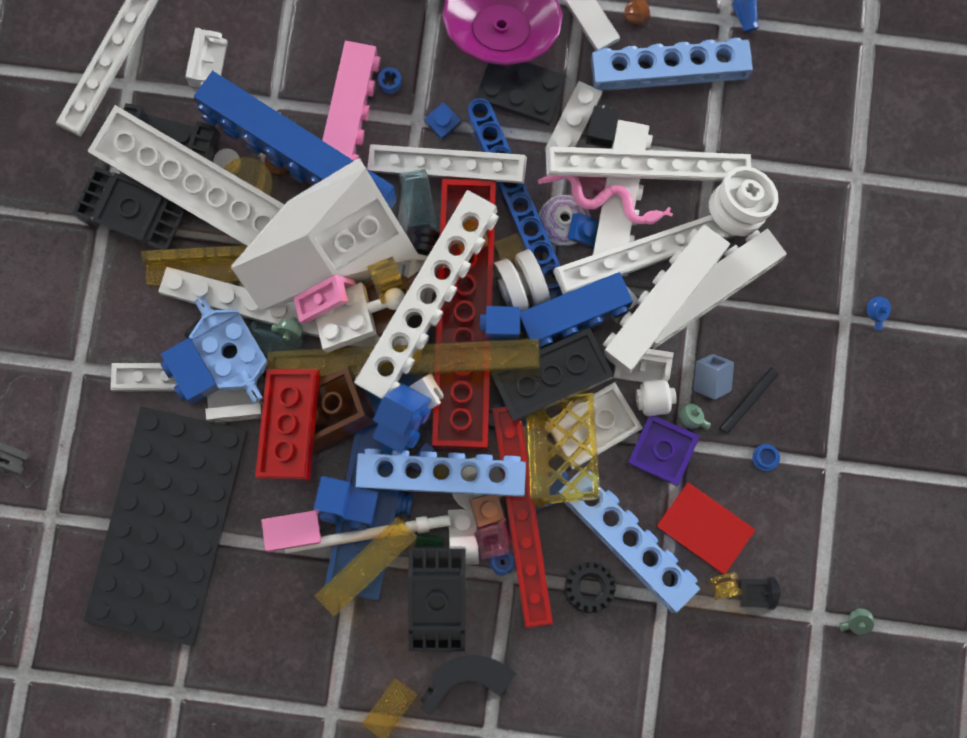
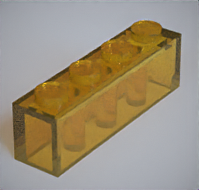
(366, 565)

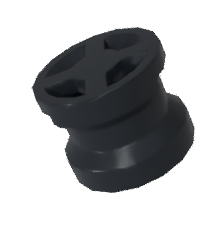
(425, 240)

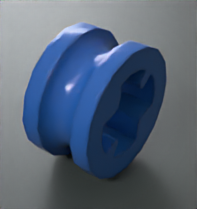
(397, 81)
(404, 504)

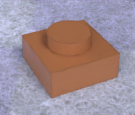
(486, 509)

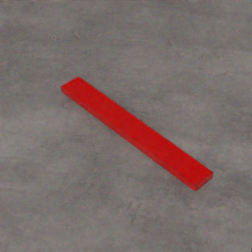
(524, 527)

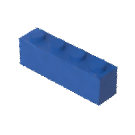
(576, 309)

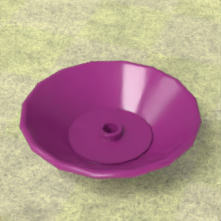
(526, 29)

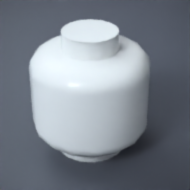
(655, 397)

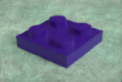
(663, 450)

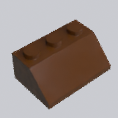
(341, 409)

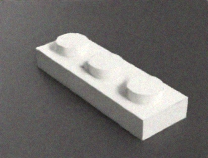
(575, 116)

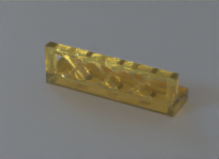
(205, 262)

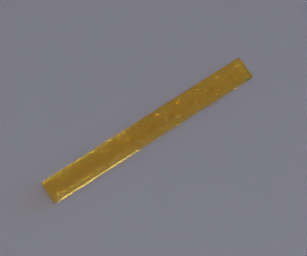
(431, 359)

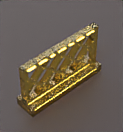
(540, 456)

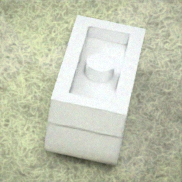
(462, 533)

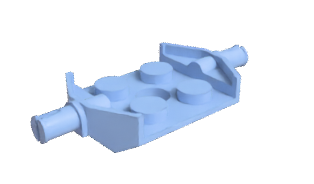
(225, 328)

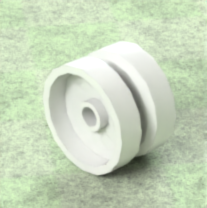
(743, 201)
(521, 282)

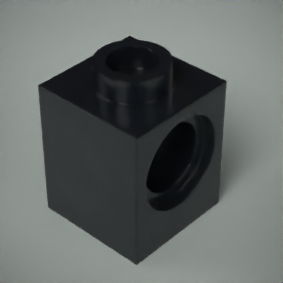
(602, 126)

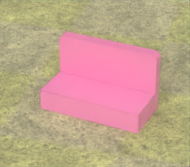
(322, 298)
(291, 531)

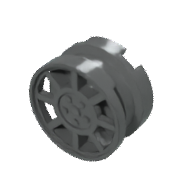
(13, 457)

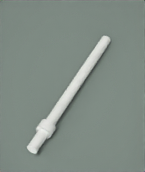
(421, 524)

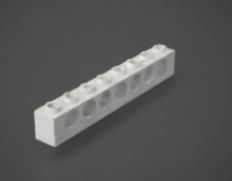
(470, 208)

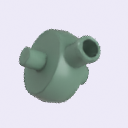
(288, 329)
(693, 417)
(859, 621)

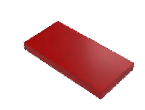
(288, 424)

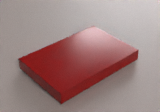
(705, 528)

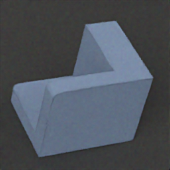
(713, 376)

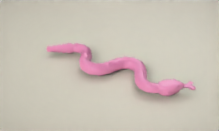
(577, 193)

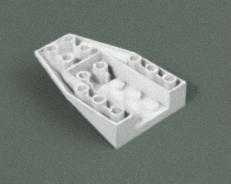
(321, 234)

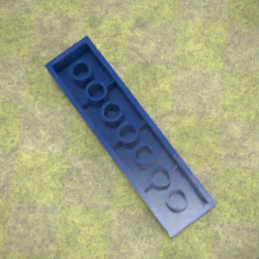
(273, 134)

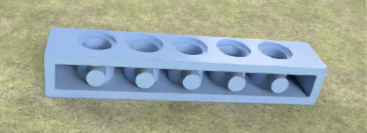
(660, 74)
(369, 477)
(685, 582)

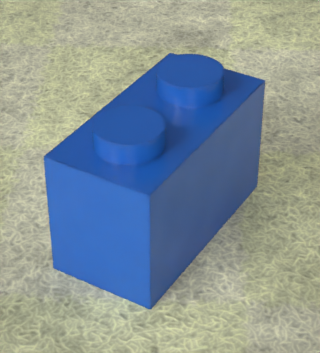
(189, 372)

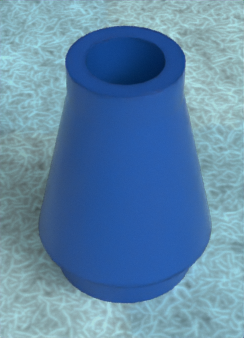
(747, 14)

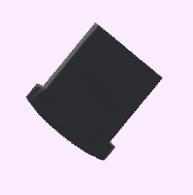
(759, 593)

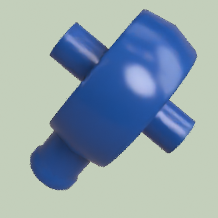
(878, 310)

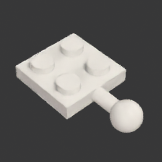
(354, 319)

